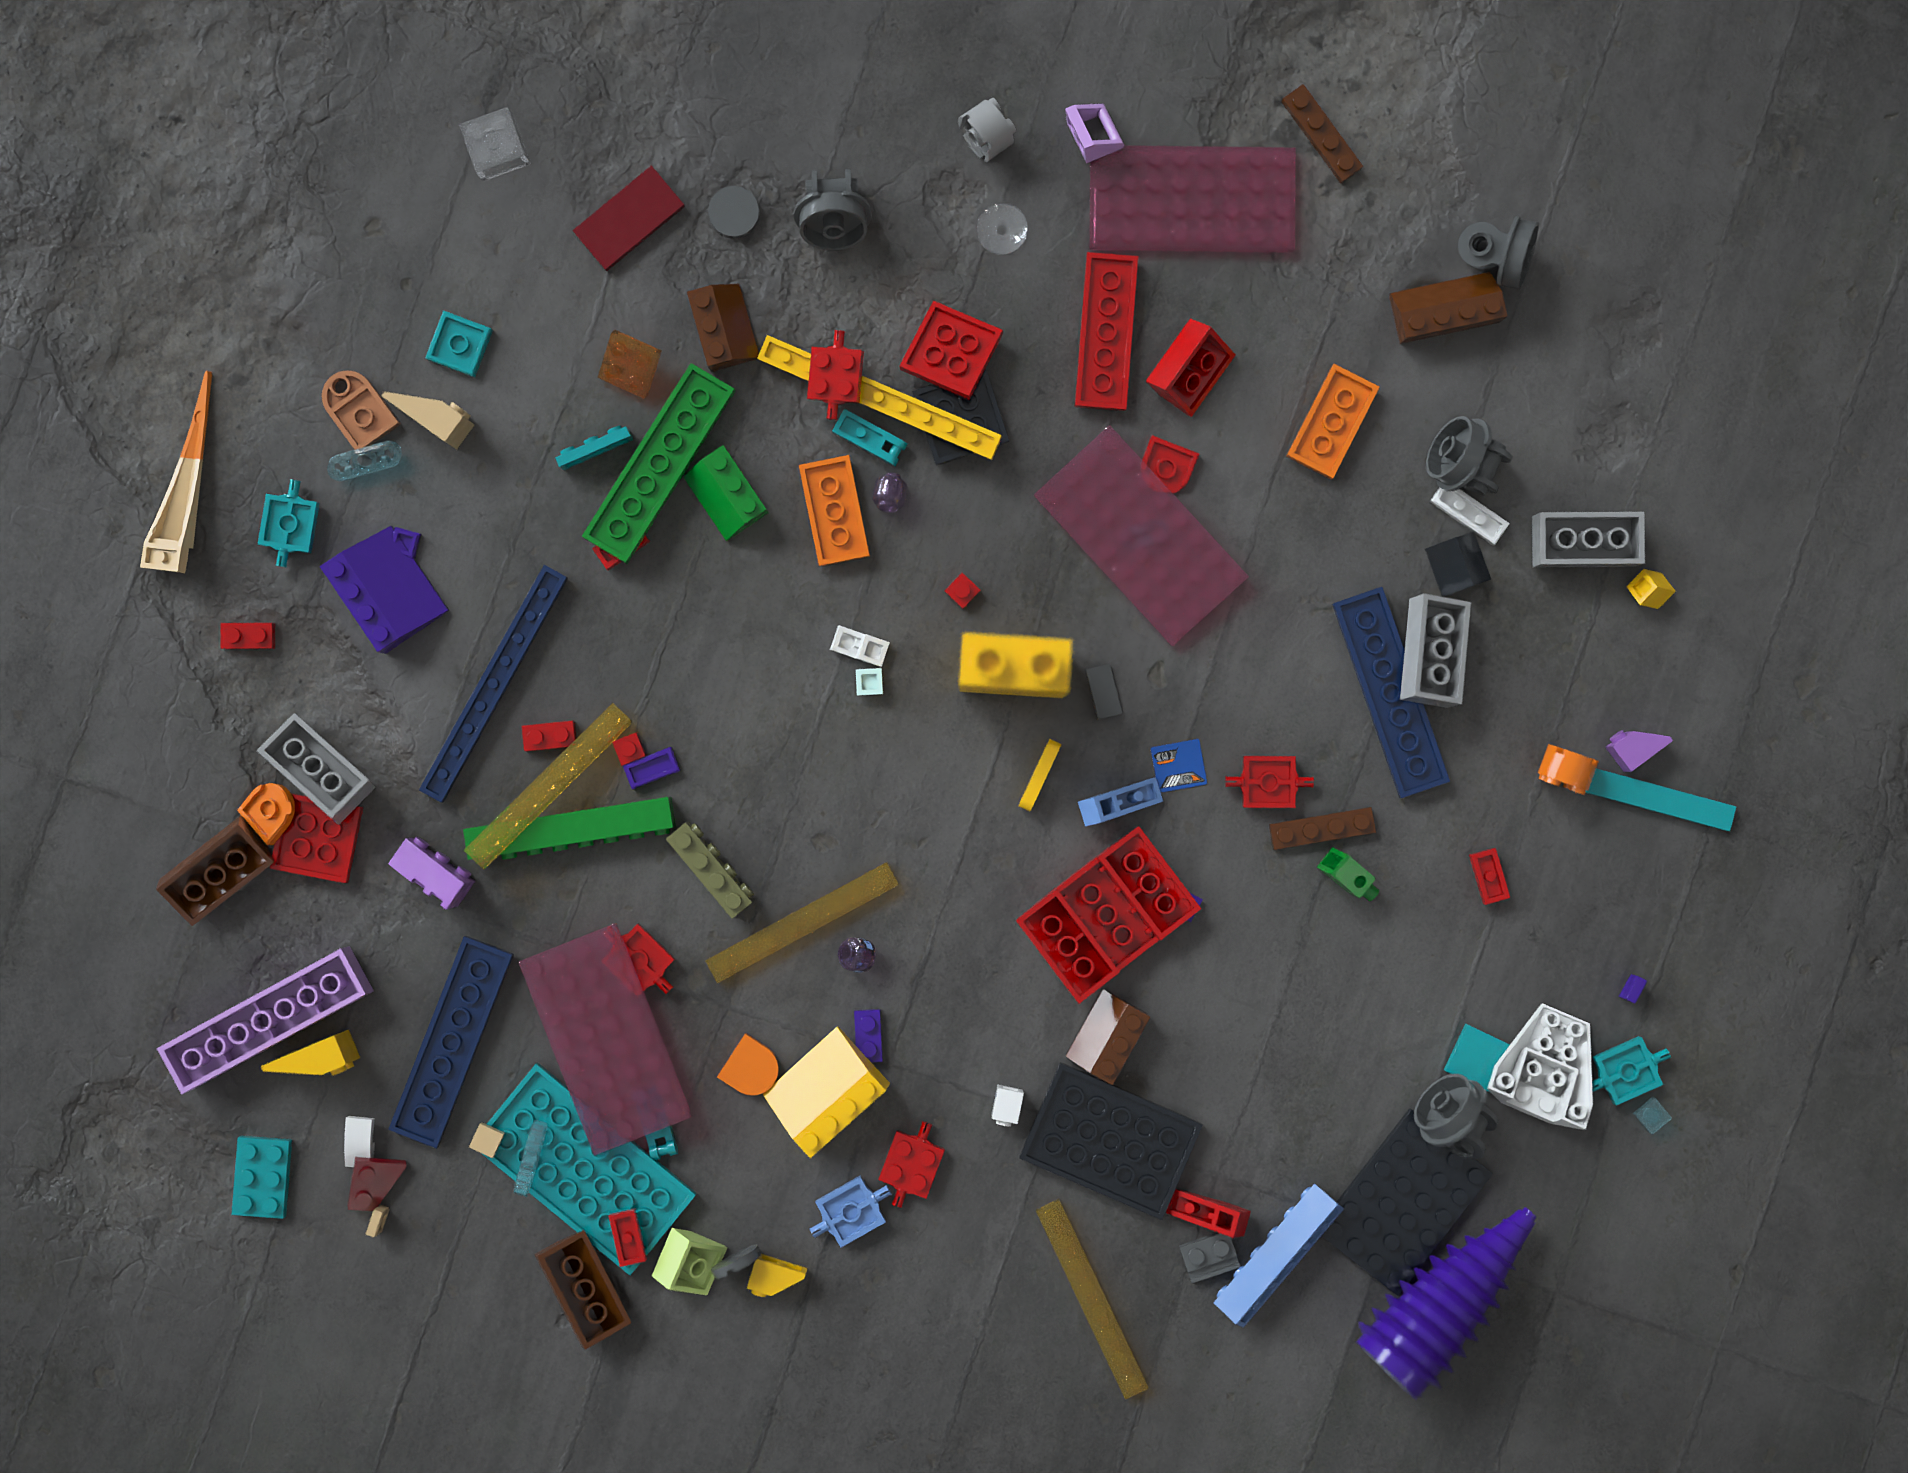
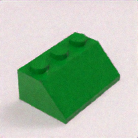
(725, 493)

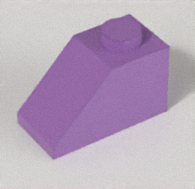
(1635, 748)

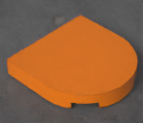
(268, 811)
(751, 1067)

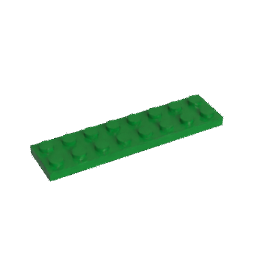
(658, 463)

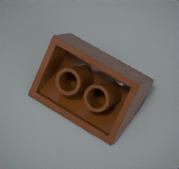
(723, 325)
(1108, 1036)

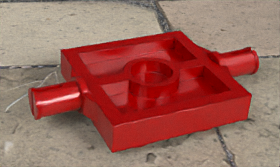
(835, 375)
(1269, 781)
(648, 958)
(911, 1164)

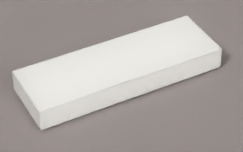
(1471, 514)

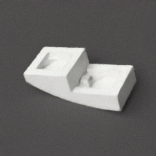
(859, 646)
(358, 1139)

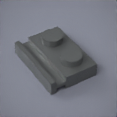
(1209, 1256)

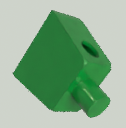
(1348, 874)

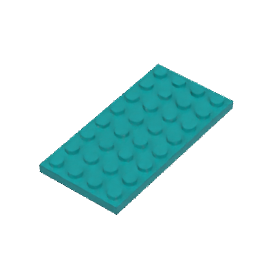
(574, 1181)

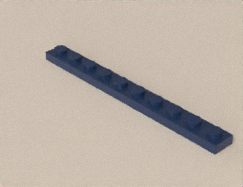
(493, 684)

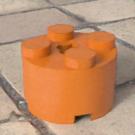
(1567, 767)

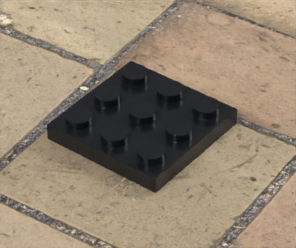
(980, 410)

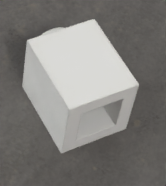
(1007, 1105)

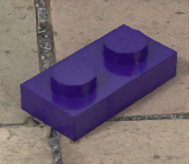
(868, 1033)

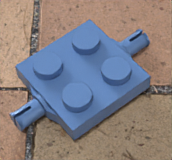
(850, 1211)

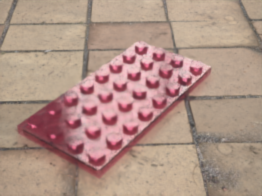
(1193, 199)
(1141, 535)
(605, 1039)

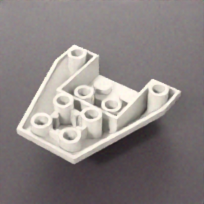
(1548, 1069)

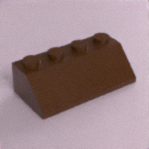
(1447, 307)
(215, 871)
(583, 1289)

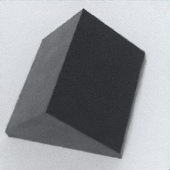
(1458, 564)

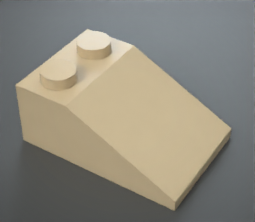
(444, 421)

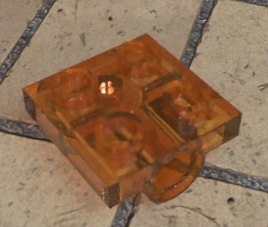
(629, 364)

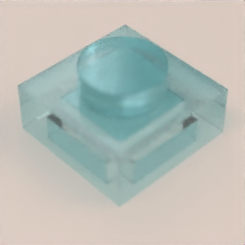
(1652, 1115)

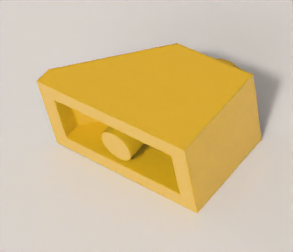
(773, 1275)

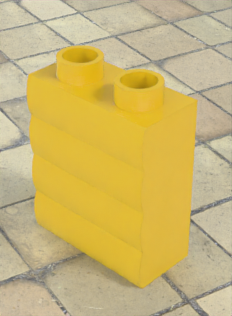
(1015, 665)

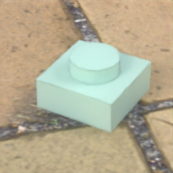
(869, 681)

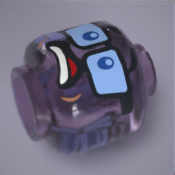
(857, 954)

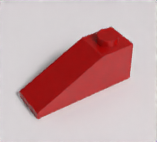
(1209, 1213)

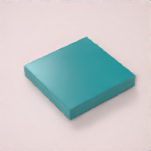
(459, 344)
(1475, 1055)

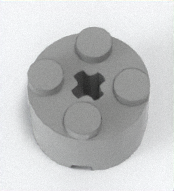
(987, 129)

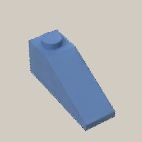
(1120, 801)

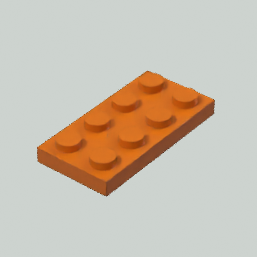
(1332, 421)
(834, 510)

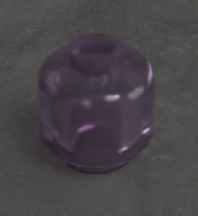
(889, 492)

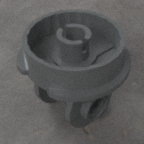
(833, 213)
(1507, 251)
(1466, 456)
(1455, 1115)

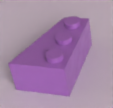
(432, 872)

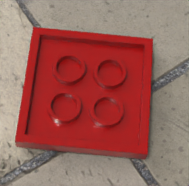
(951, 350)
(316, 843)

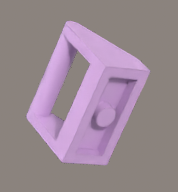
(1091, 148)

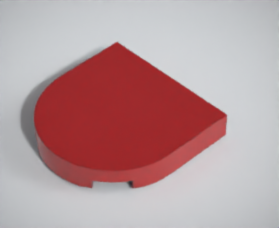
(1170, 462)

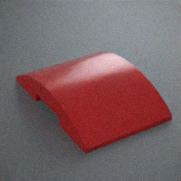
(1108, 914)

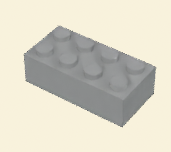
(1588, 539)
(1435, 651)
(316, 768)

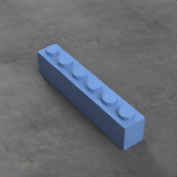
(1278, 1255)

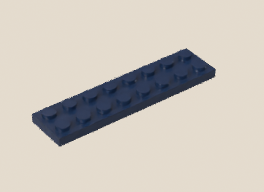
(1378, 663)
(451, 1042)

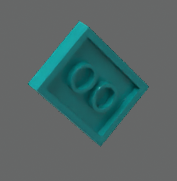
(261, 1177)

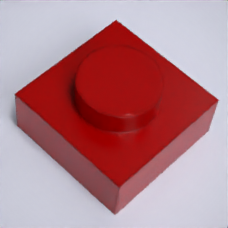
(962, 590)
(629, 748)

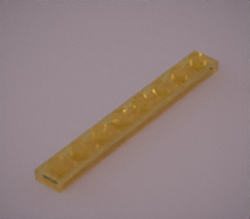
(547, 786)
(802, 922)
(1092, 1299)

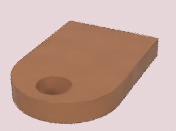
(359, 410)

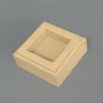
(487, 1140)
(377, 1220)

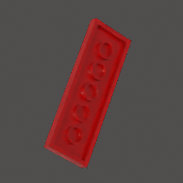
(1106, 331)

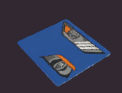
(1179, 765)

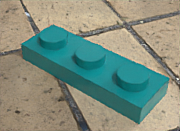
(593, 447)

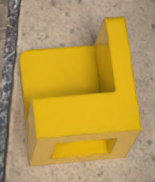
(1651, 589)

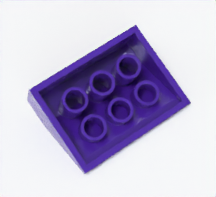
(384, 590)

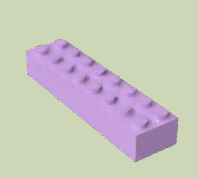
(265, 1019)

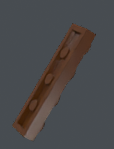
(1322, 133)
(1322, 828)

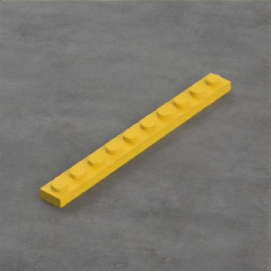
(892, 402)

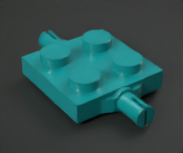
(288, 523)
(1628, 1070)

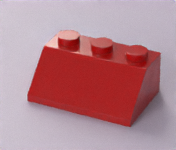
(1191, 367)

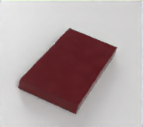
(628, 218)

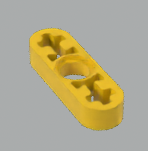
(1039, 775)

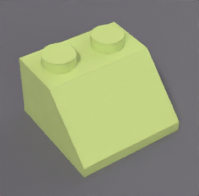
(688, 1262)

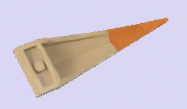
(174, 526)

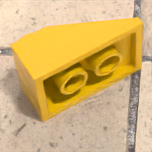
(326, 1056)

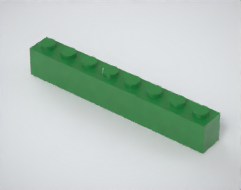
(588, 825)

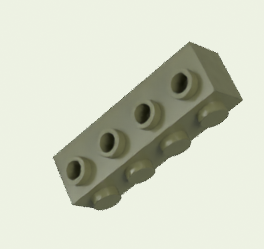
(710, 869)

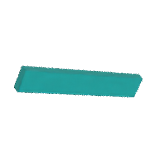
(1662, 800)

